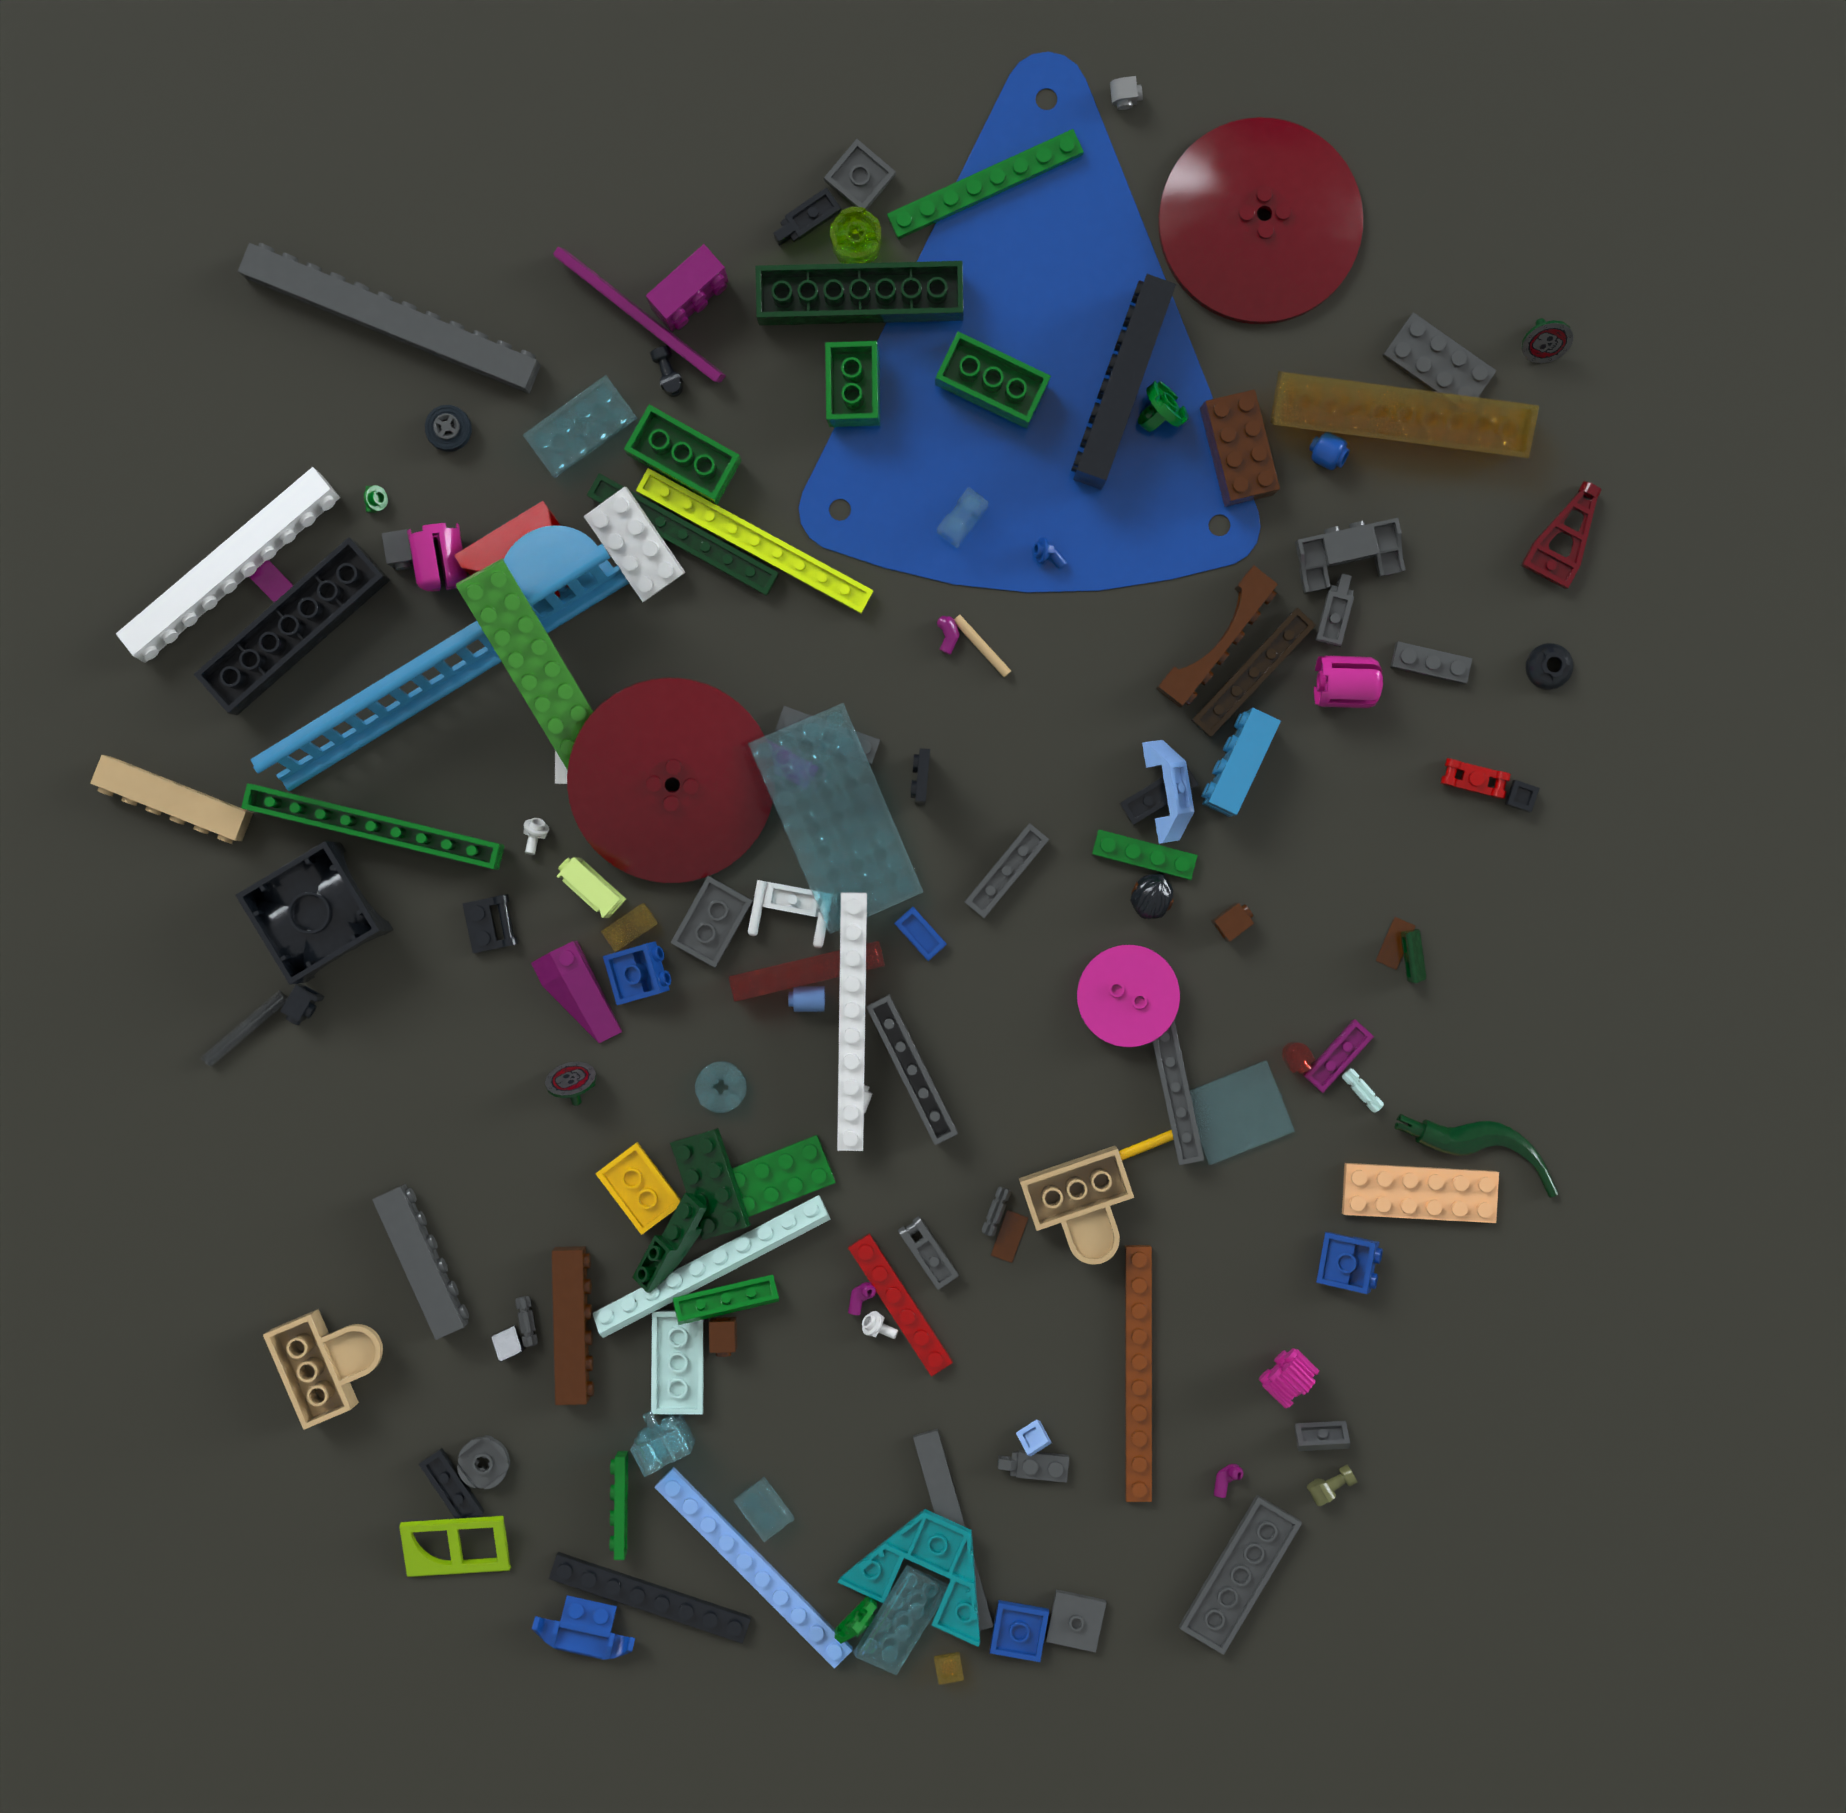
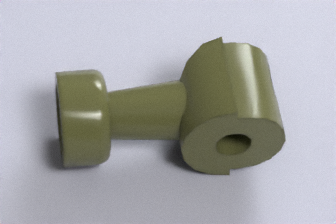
(1323, 1491)

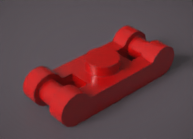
(1475, 778)

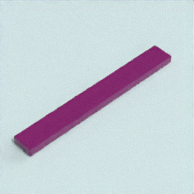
(639, 315)

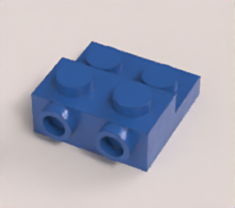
(637, 972)
(1349, 1262)

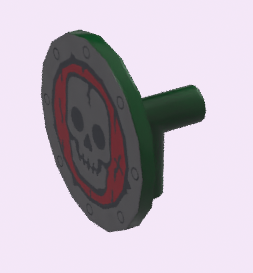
(1547, 341)
(571, 1081)

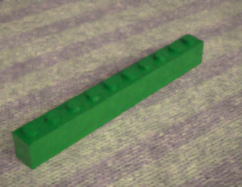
(372, 826)

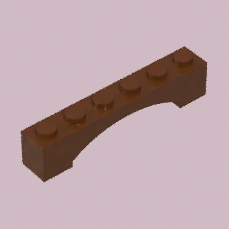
(1252, 592)

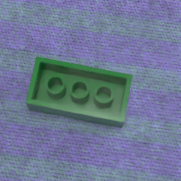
(992, 380)
(682, 454)

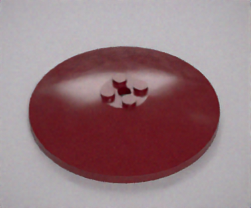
(1249, 265)
(661, 733)

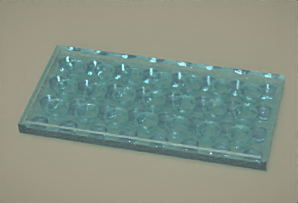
(835, 814)

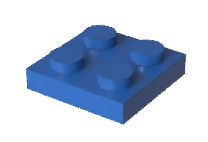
(1019, 1631)

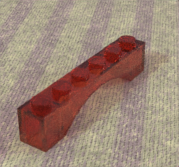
(797, 973)

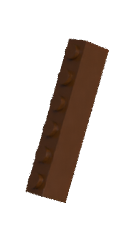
(571, 1325)

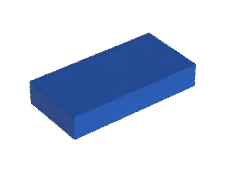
(920, 933)

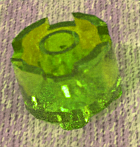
(855, 221)

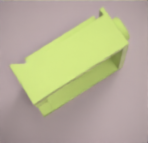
(590, 886)

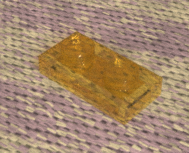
(629, 927)

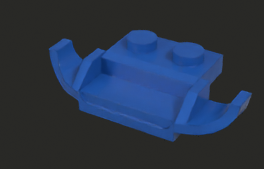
(584, 1630)

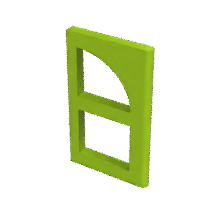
(421, 1563)

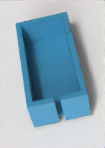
(1241, 762)

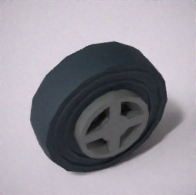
(441, 421)

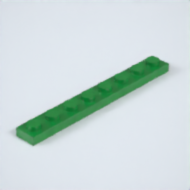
(985, 184)

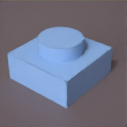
(1033, 1437)

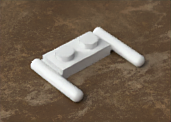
(786, 899)

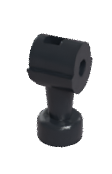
(670, 380)

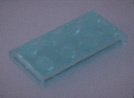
(580, 426)
(901, 1620)

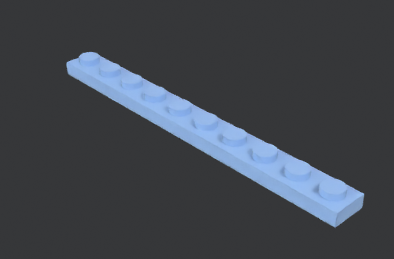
(752, 1566)

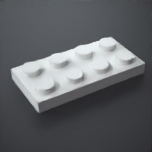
(634, 544)

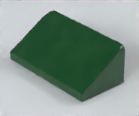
(1413, 955)

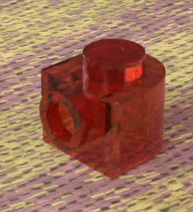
(1297, 1057)

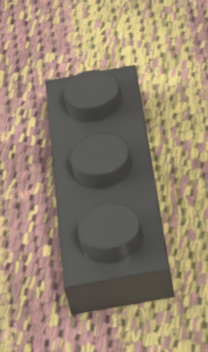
(1431, 662)

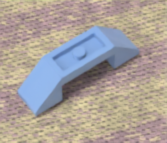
(1177, 789)

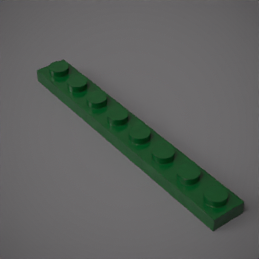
(694, 540)

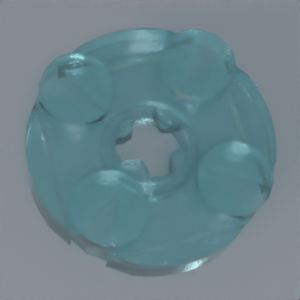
(711, 1075)

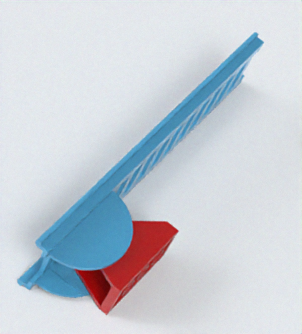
(559, 575)

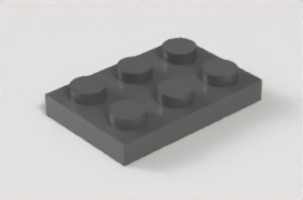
(711, 921)

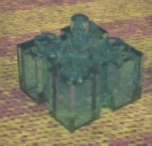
(661, 1443)

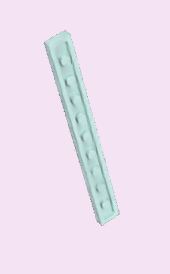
(712, 1265)

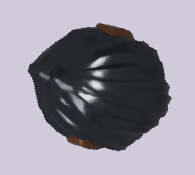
(1152, 896)

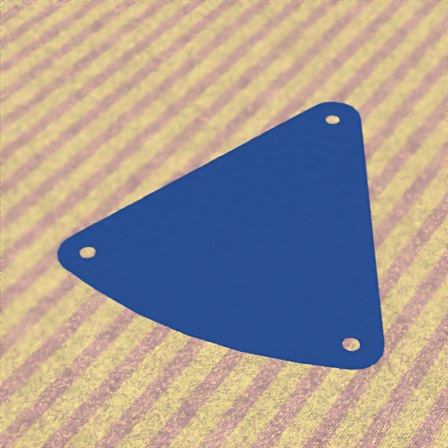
(1051, 287)

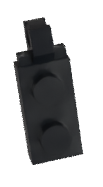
(807, 217)

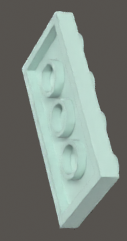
(676, 1365)

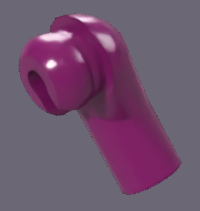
(950, 632)
(859, 1295)
(1225, 1476)

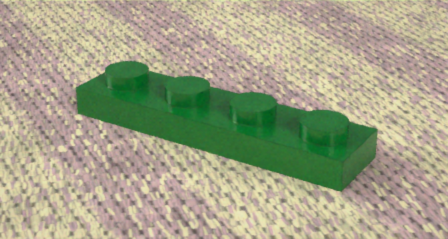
(1144, 854)
(725, 1299)
(619, 1515)

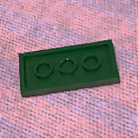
(711, 1180)

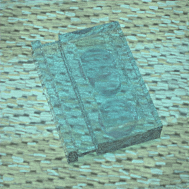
(764, 1509)

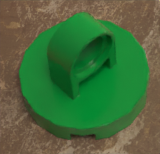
(1162, 408)

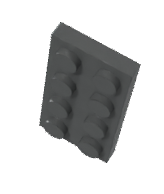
(1437, 359)

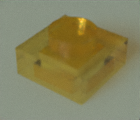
(949, 1668)

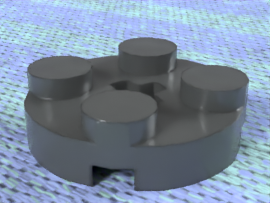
(487, 1448)

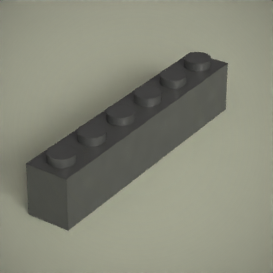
(912, 1069)
(421, 1261)

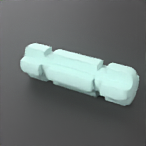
(1362, 1090)

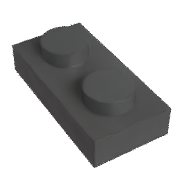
(1322, 1436)

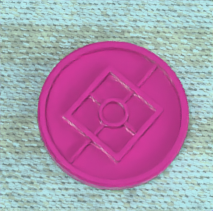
(1128, 996)

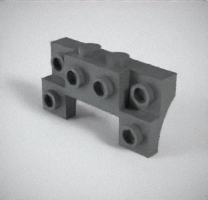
(1349, 545)

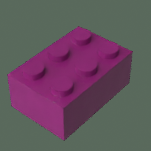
(688, 288)

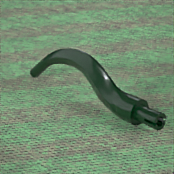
(1475, 1137)

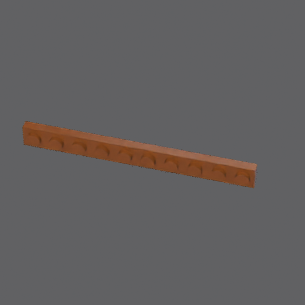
(1138, 1373)

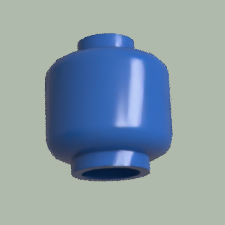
(1329, 451)

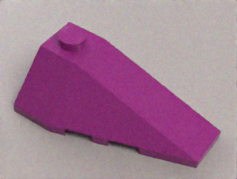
(573, 984)

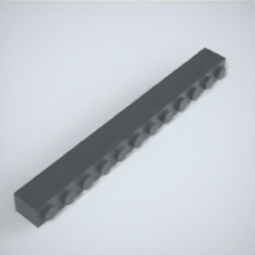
(389, 318)

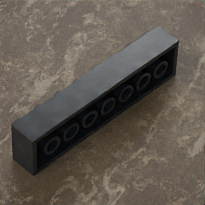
(1125, 378)
(291, 627)

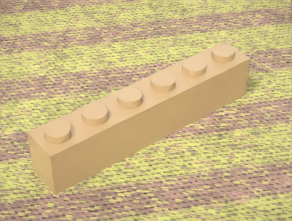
(171, 798)

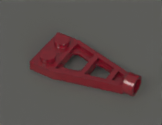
(1552, 565)

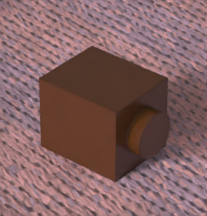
(1233, 921)
(723, 1336)

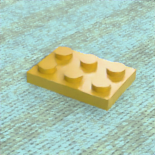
(639, 1188)

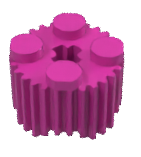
(1289, 1377)

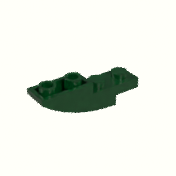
(672, 1246)

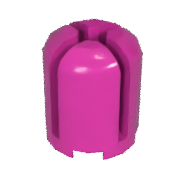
(425, 557)
(1348, 682)

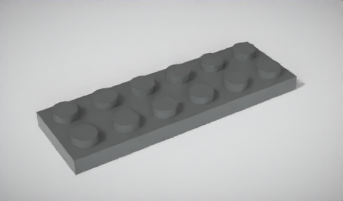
(1240, 1574)

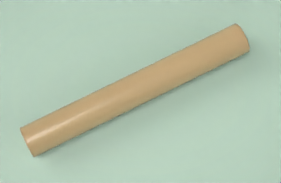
(982, 646)

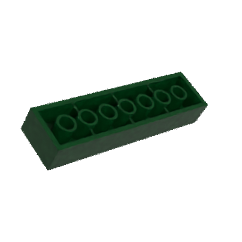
(859, 293)

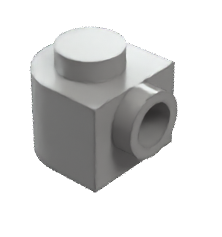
(1125, 92)

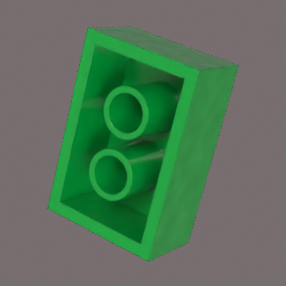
(852, 383)

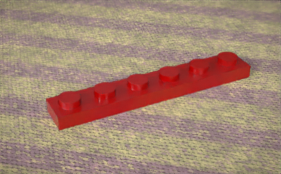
(900, 1304)

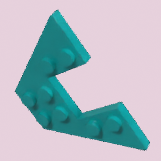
(938, 1547)

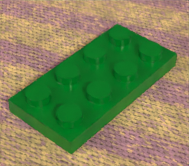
(783, 1175)

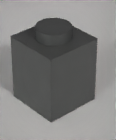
(397, 549)

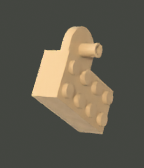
(1080, 1199)
(321, 1364)

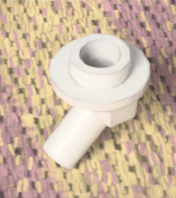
(535, 829)
(876, 1326)

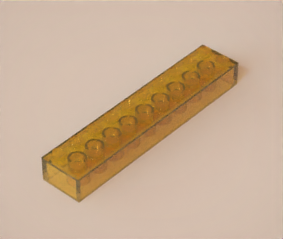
(1404, 414)

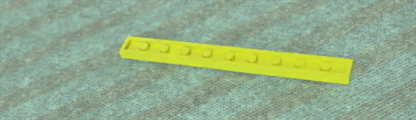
(754, 541)

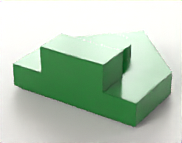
(856, 1621)

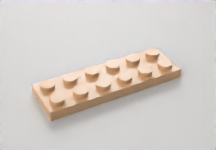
(1420, 1192)

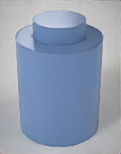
(807, 999)

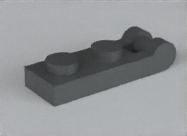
(929, 1253)

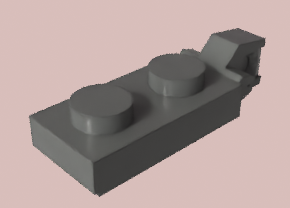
(1336, 612)
(1038, 1466)

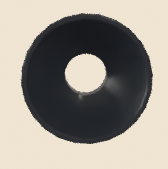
(1537, 666)

